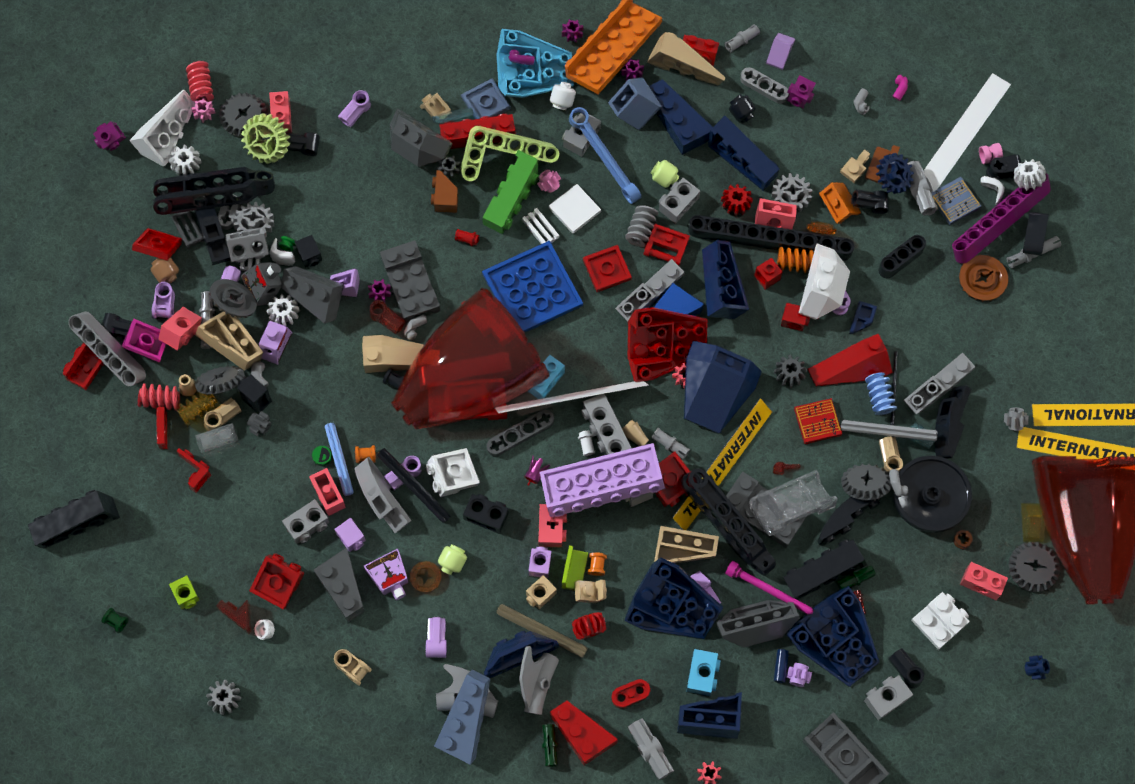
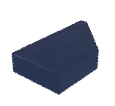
(863, 317)

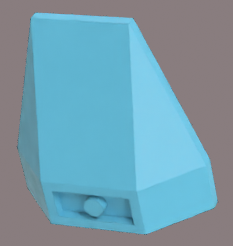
(529, 80)

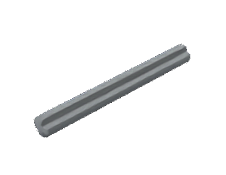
(889, 430)

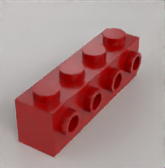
(459, 131)

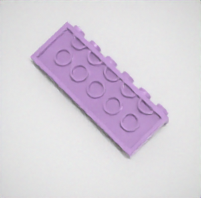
(601, 480)

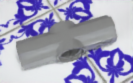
(922, 189)
(650, 749)

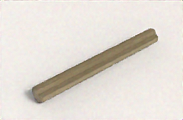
(541, 629)

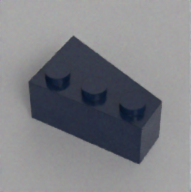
(712, 717)

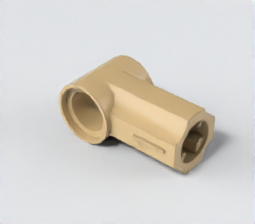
(222, 413)
(890, 453)

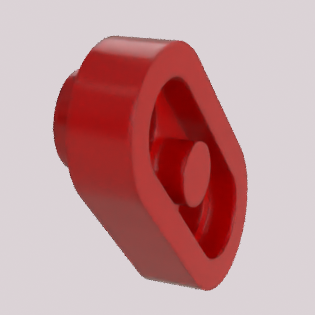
(630, 694)

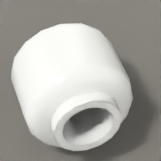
(562, 96)

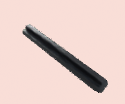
(413, 485)

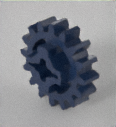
(894, 173)

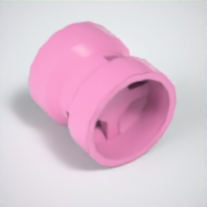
(987, 153)

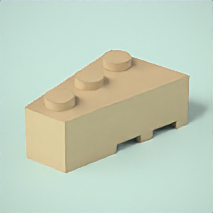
(230, 339)
(685, 545)

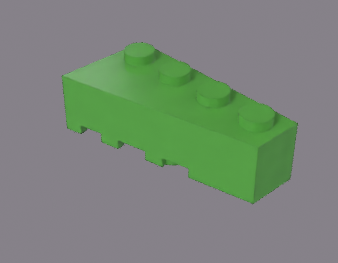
(511, 193)

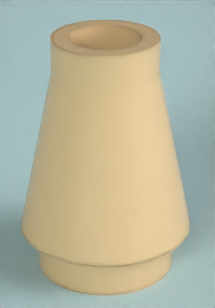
(187, 385)
(634, 433)

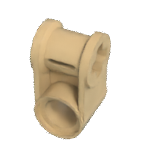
(354, 669)

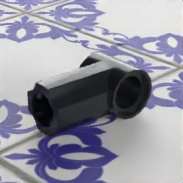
(306, 143)
(876, 200)
(116, 325)
(906, 666)

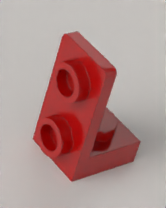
(198, 478)

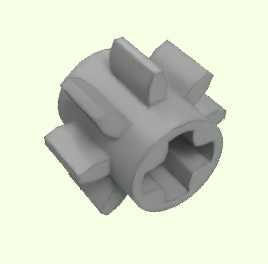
(1016, 419)

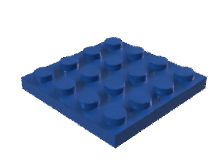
(533, 286)

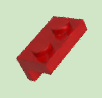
(704, 47)
(82, 367)

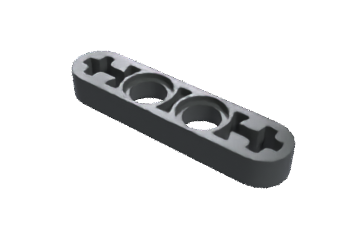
(521, 434)

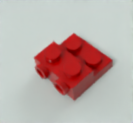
(672, 471)
(277, 580)

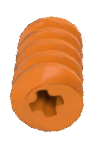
(794, 259)

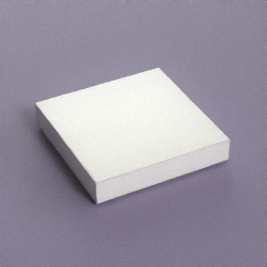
(574, 209)

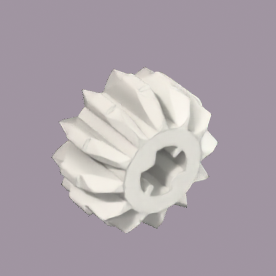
(191, 157)
(1029, 174)
(281, 304)

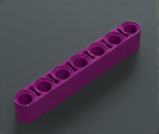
(998, 221)

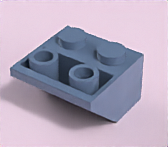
(635, 103)

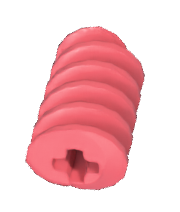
(199, 81)
(158, 397)

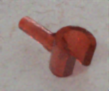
(779, 467)

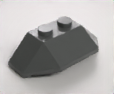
(416, 141)
(758, 622)

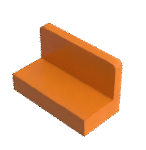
(838, 201)

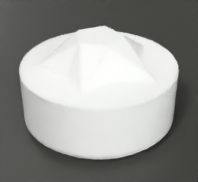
(264, 629)

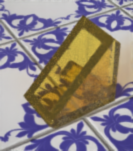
(1032, 522)

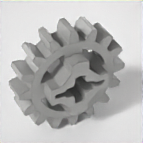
(796, 186)
(253, 217)

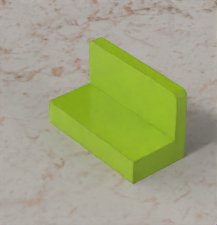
(574, 568)

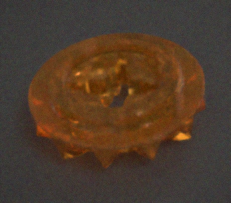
(821, 227)
(420, 569)

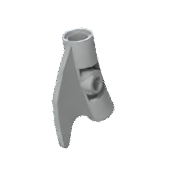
(536, 679)
(447, 697)

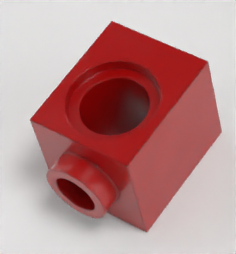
(768, 273)
(792, 319)

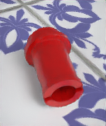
(467, 237)

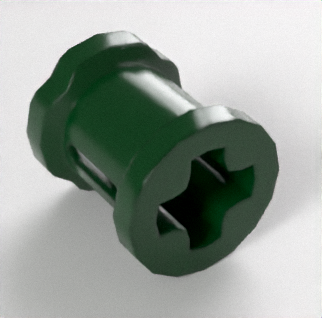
(114, 620)

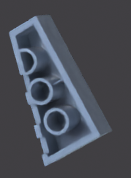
(463, 725)

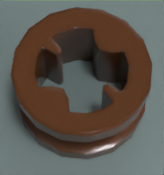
(957, 542)

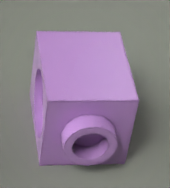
(350, 535)
(539, 570)

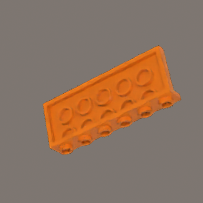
(611, 46)

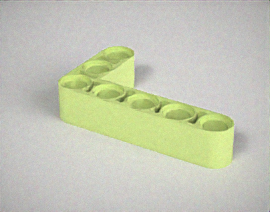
(503, 145)

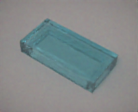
(452, 115)

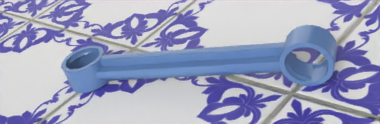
(628, 189)

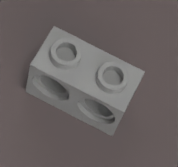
(682, 202)
(246, 239)
(302, 517)

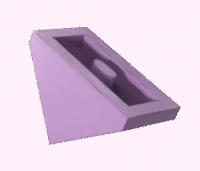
(780, 51)
(350, 280)

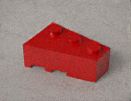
(581, 732)

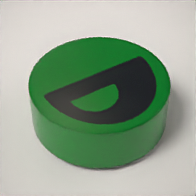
(322, 455)

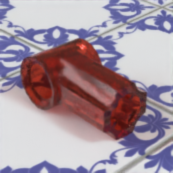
(387, 318)

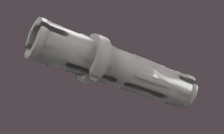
(1021, 257)
(206, 313)

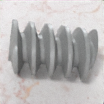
(641, 225)

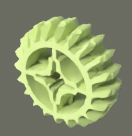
(265, 127)

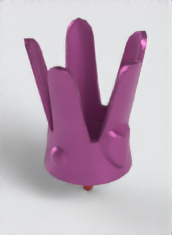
(533, 473)

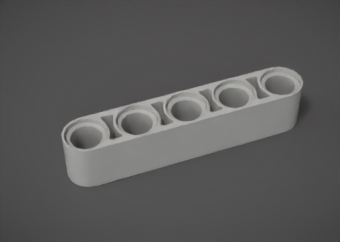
(115, 351)

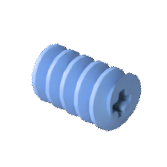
(879, 393)

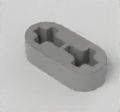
(223, 214)

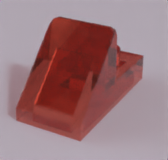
(241, 617)

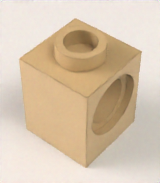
(541, 584)

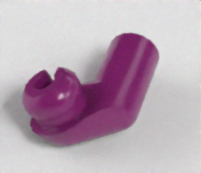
(520, 59)

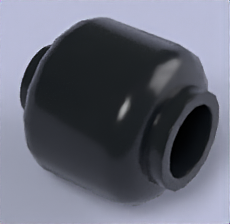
(742, 108)

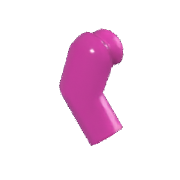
(902, 88)

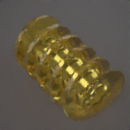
(196, 407)

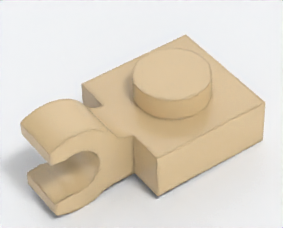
(854, 168)

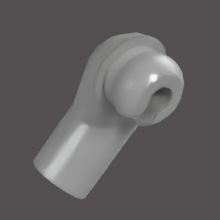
(859, 102)
(409, 331)
(256, 371)
(895, 482)

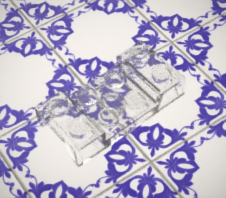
(791, 502)

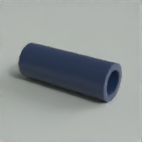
(781, 666)

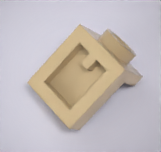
(434, 105)
(590, 591)

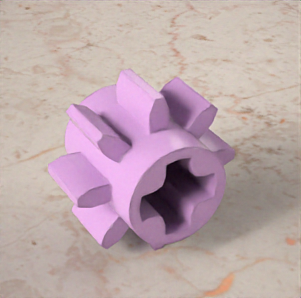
(799, 675)

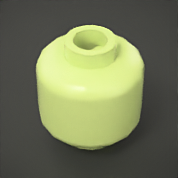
(664, 173)
(452, 559)

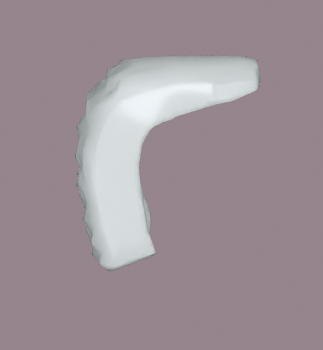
(994, 184)
(281, 257)

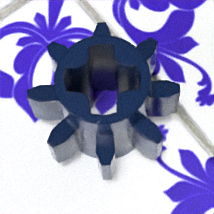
(1037, 667)

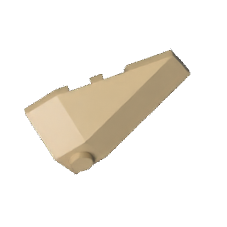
(678, 55)
(386, 352)

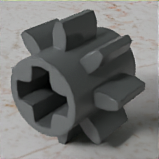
(449, 161)
(259, 423)

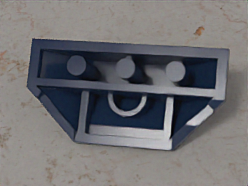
(510, 653)

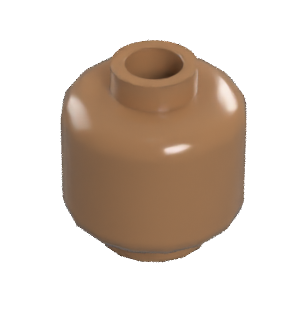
(164, 270)

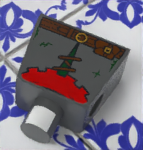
(263, 282)

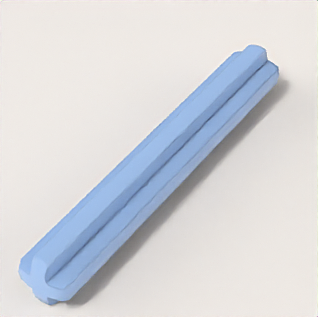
(339, 459)

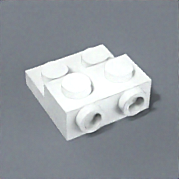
(452, 472)
(941, 620)

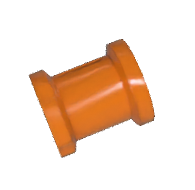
(362, 453)
(597, 564)

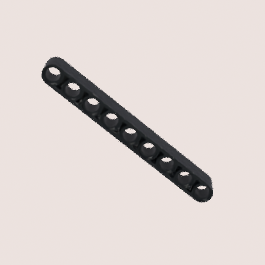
(762, 232)

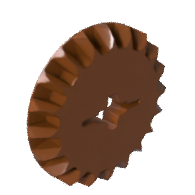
(983, 265)

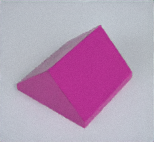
(144, 340)

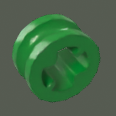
(286, 244)

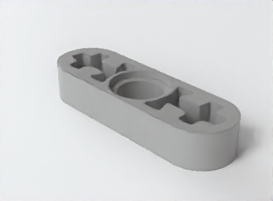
(765, 92)

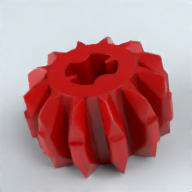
(731, 198)
(589, 625)

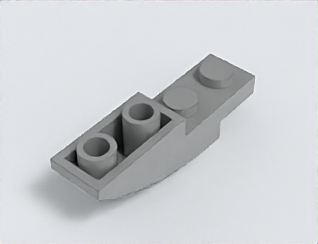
(651, 291)
(939, 384)
(379, 497)

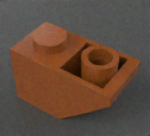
(445, 194)

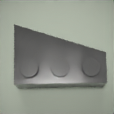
(314, 292)
(341, 585)

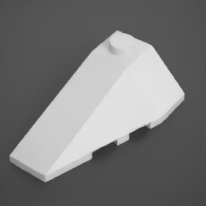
(162, 131)

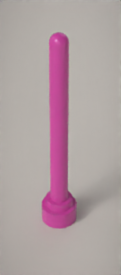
(736, 571)

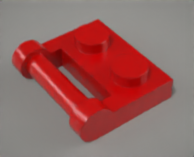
(669, 240)

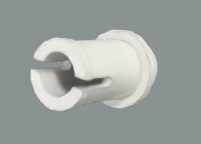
(586, 443)

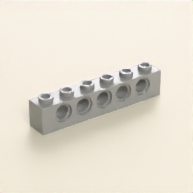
(600, 407)

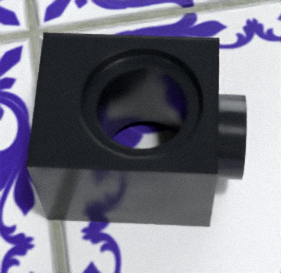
(308, 251)

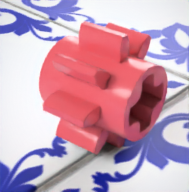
(678, 375)
(710, 768)

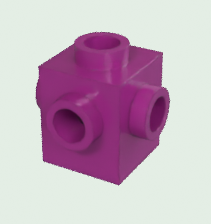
(801, 92)
(108, 136)

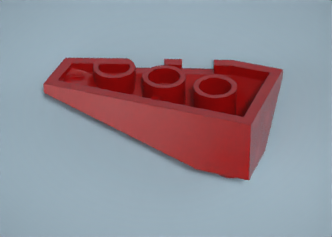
(853, 363)

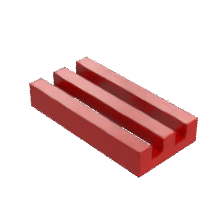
(161, 428)

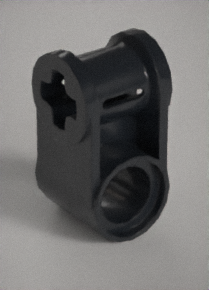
(1003, 167)

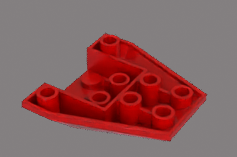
(661, 341)

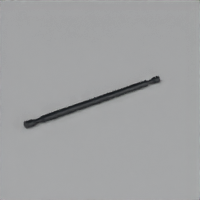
(894, 387)

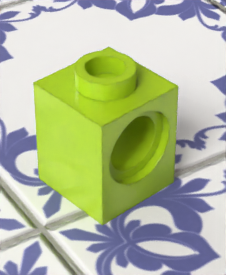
(181, 585)

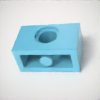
(697, 683)

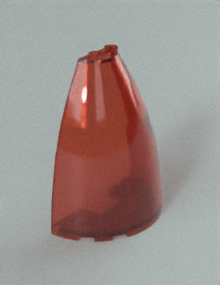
(469, 366)
(1090, 520)

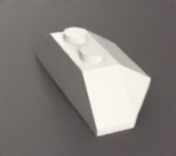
(824, 283)

